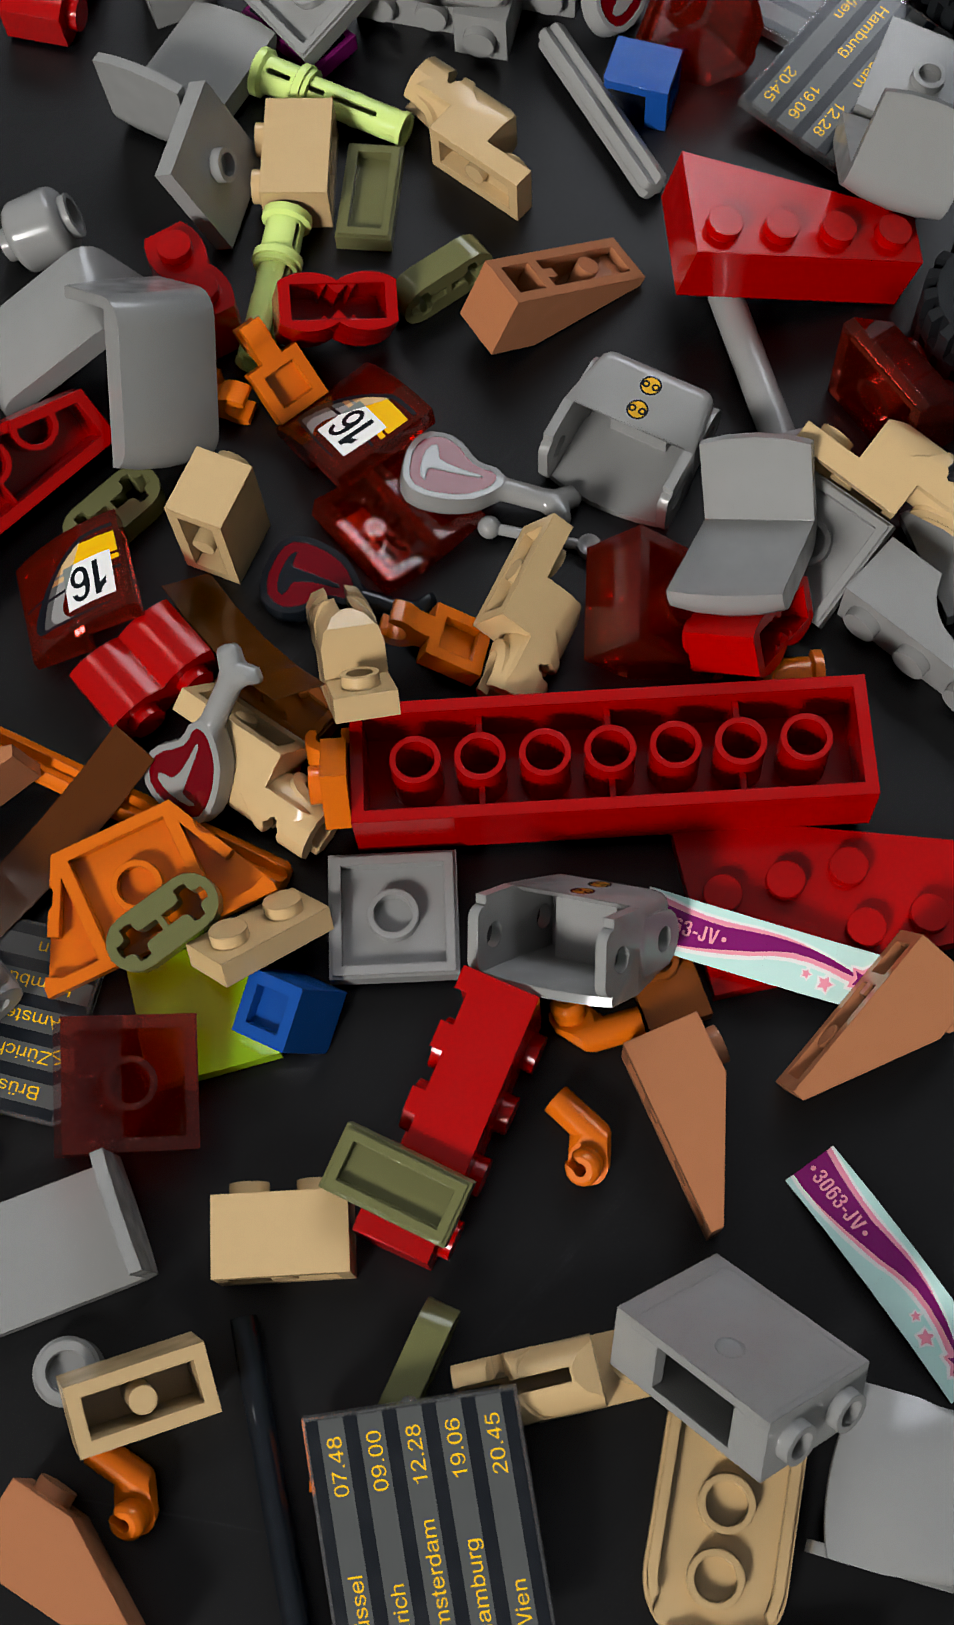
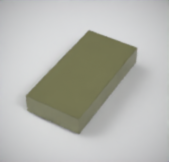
(370, 197)
(397, 1184)

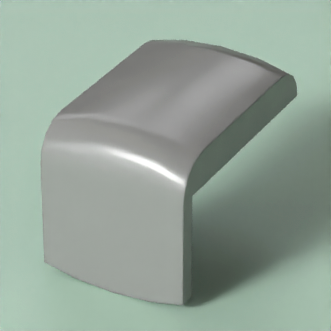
(204, 45)
(899, 155)
(51, 335)
(157, 368)
(754, 527)
(71, 1244)

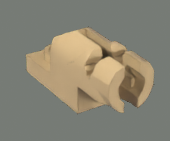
(471, 136)
(891, 470)
(528, 613)
(351, 658)
(266, 774)
(554, 1377)

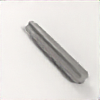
(602, 111)

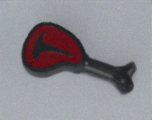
(306, 565)

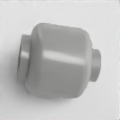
(40, 228)

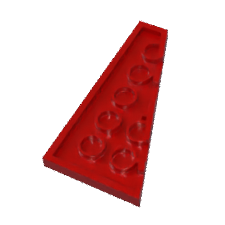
(821, 883)

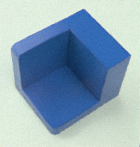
(649, 72)
(289, 1011)

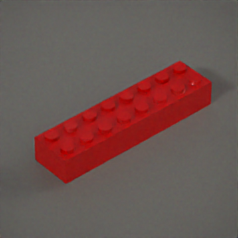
(614, 763)

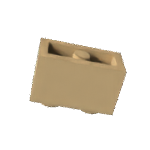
(298, 156)
(218, 514)
(281, 1234)
(138, 1394)

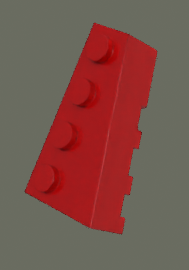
(45, 448)
(466, 1097)

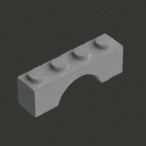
(898, 610)

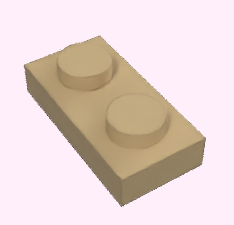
(259, 936)

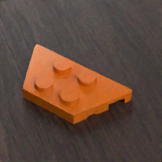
(121, 867)

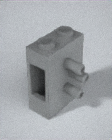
(739, 1366)

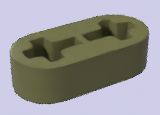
(440, 278)
(112, 495)
(155, 910)
(422, 1352)

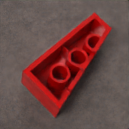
(781, 238)

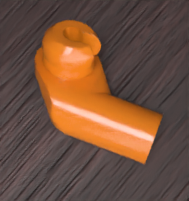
(591, 1029)
(588, 1138)
(134, 1491)

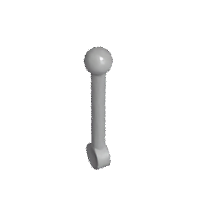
(490, 527)

